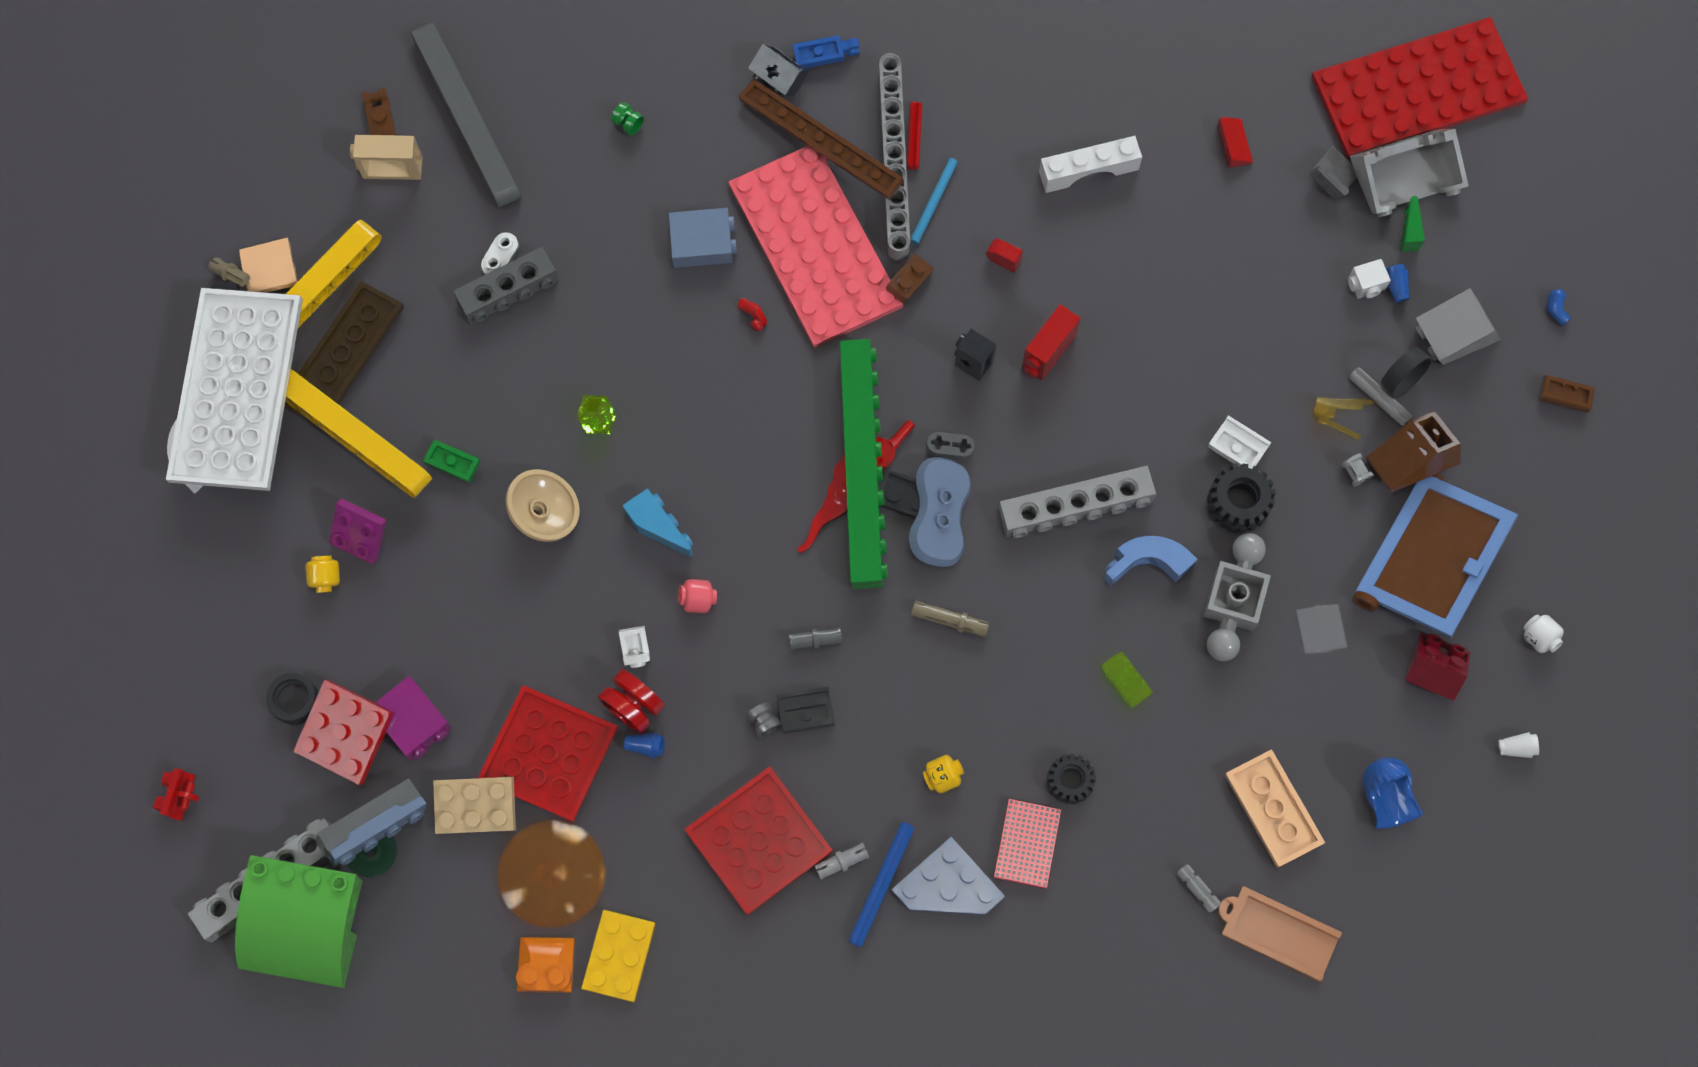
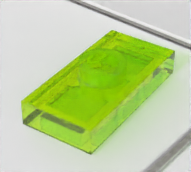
(1126, 679)

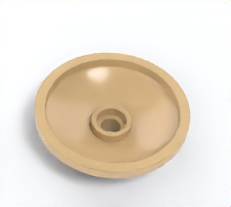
(550, 498)

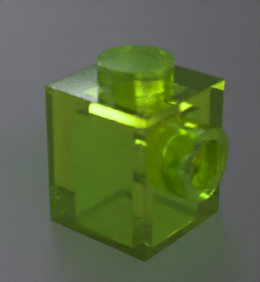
(596, 414)

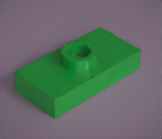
(451, 461)

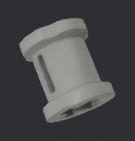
(1357, 470)

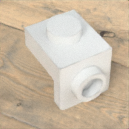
(634, 646)

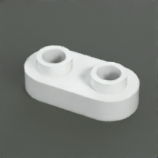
(499, 253)

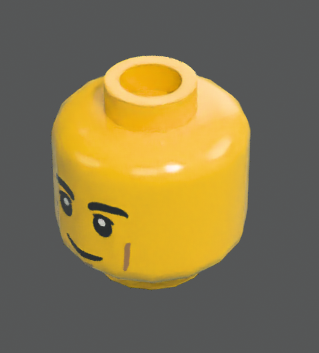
(943, 774)

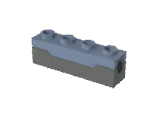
(371, 823)

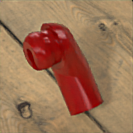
(759, 319)

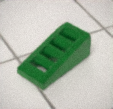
(1412, 232)

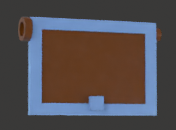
(1435, 555)

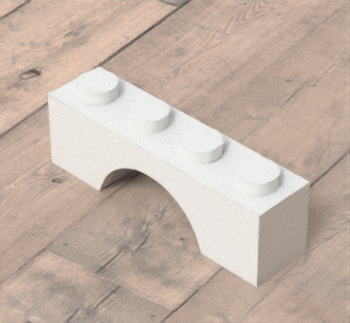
(1066, 168)

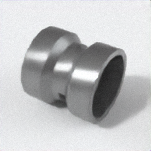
(763, 719)

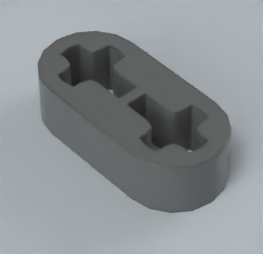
(952, 440)

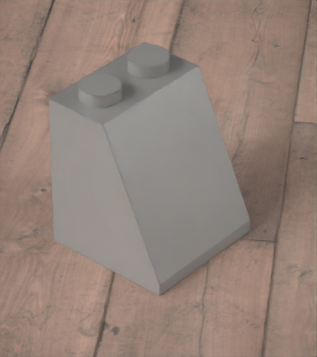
(1456, 328)

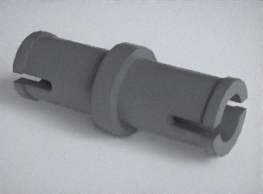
(815, 638)

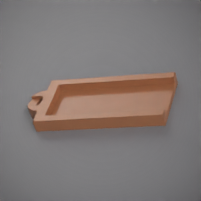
(1279, 932)

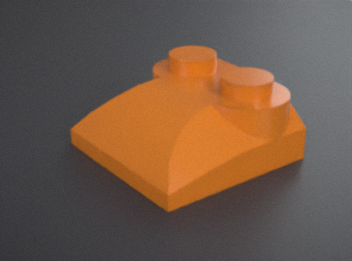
(545, 965)

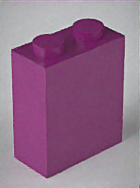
(415, 719)

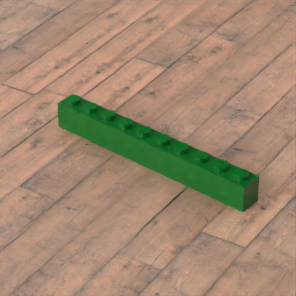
(862, 464)

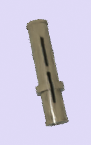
(949, 618)

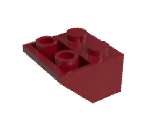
(1438, 666)

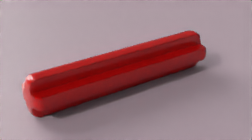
(914, 136)

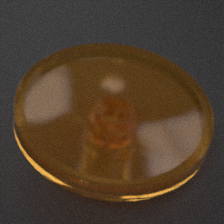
(551, 874)

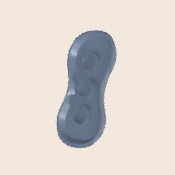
(937, 530)

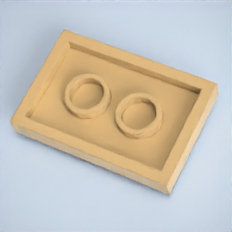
(474, 805)

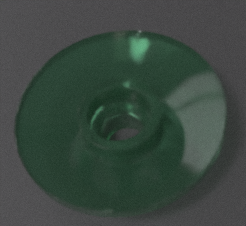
(378, 864)

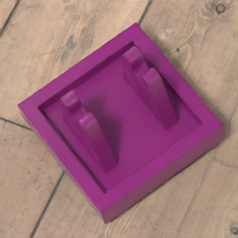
(357, 531)

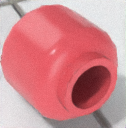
(696, 596)

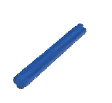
(881, 884)

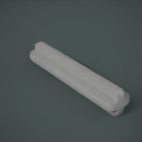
(1380, 396)

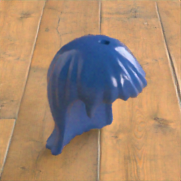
(1389, 792)

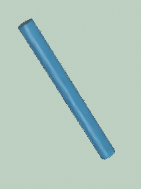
(933, 201)

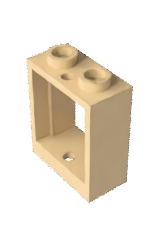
(387, 157)

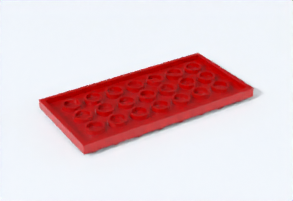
(1419, 87)

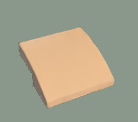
(269, 266)

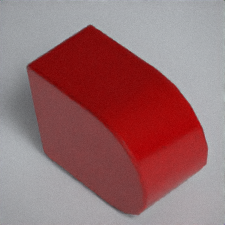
(1004, 254)

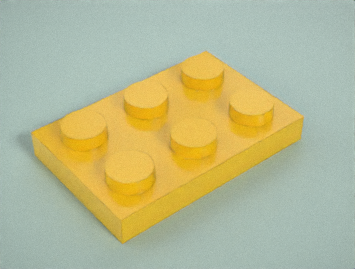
(618, 956)

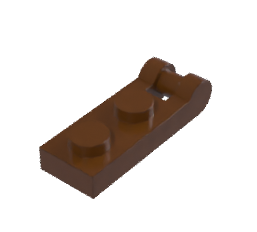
(380, 117)

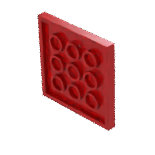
(549, 752)
(758, 840)

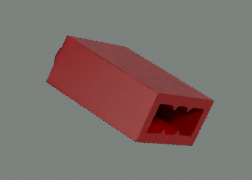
(1050, 342)

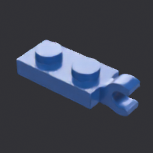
(824, 51)

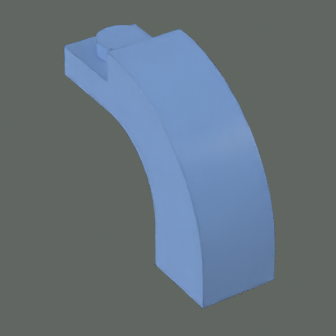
(1152, 550)

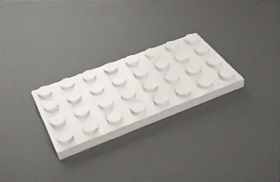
(234, 389)

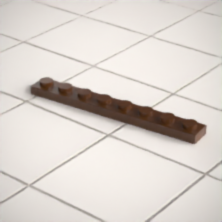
(821, 139)

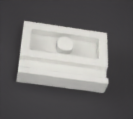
(1238, 443)

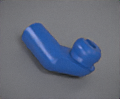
(1555, 306)

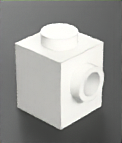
(1369, 279)

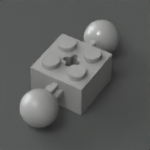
(1232, 612)

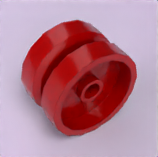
(634, 698)

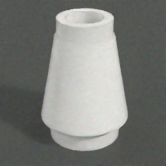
(1520, 745)

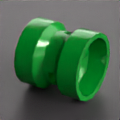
(628, 119)

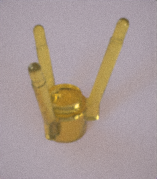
(1326, 408)

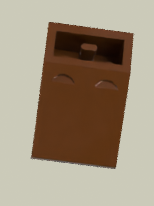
(1416, 452)

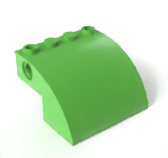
(296, 921)

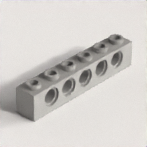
(1136, 479)
(204, 911)

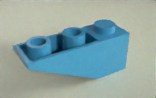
(650, 519)

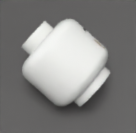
(1543, 633)

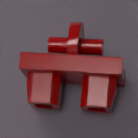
(178, 794)

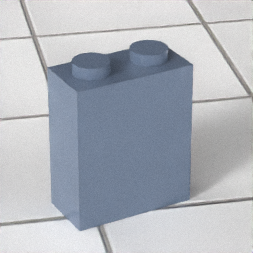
(702, 237)

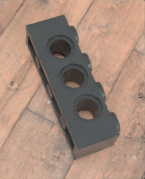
(511, 273)

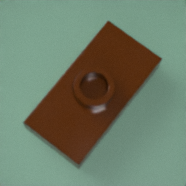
(1567, 393)

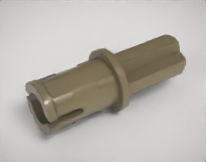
(229, 272)

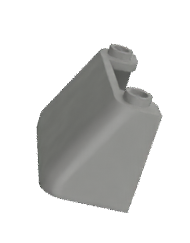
(1410, 168)

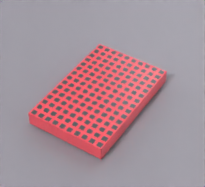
(1027, 843)

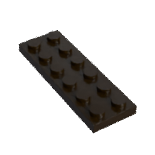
(349, 342)

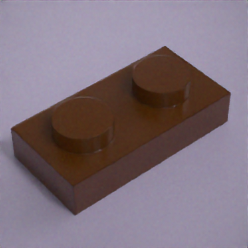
(909, 278)

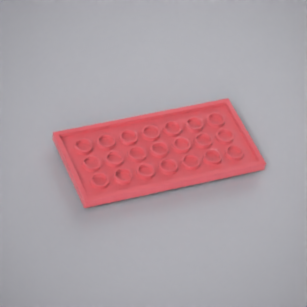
(815, 245)

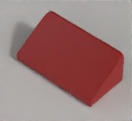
(1234, 141)

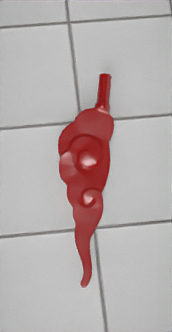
(836, 501)

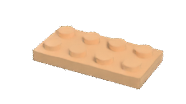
(1274, 808)

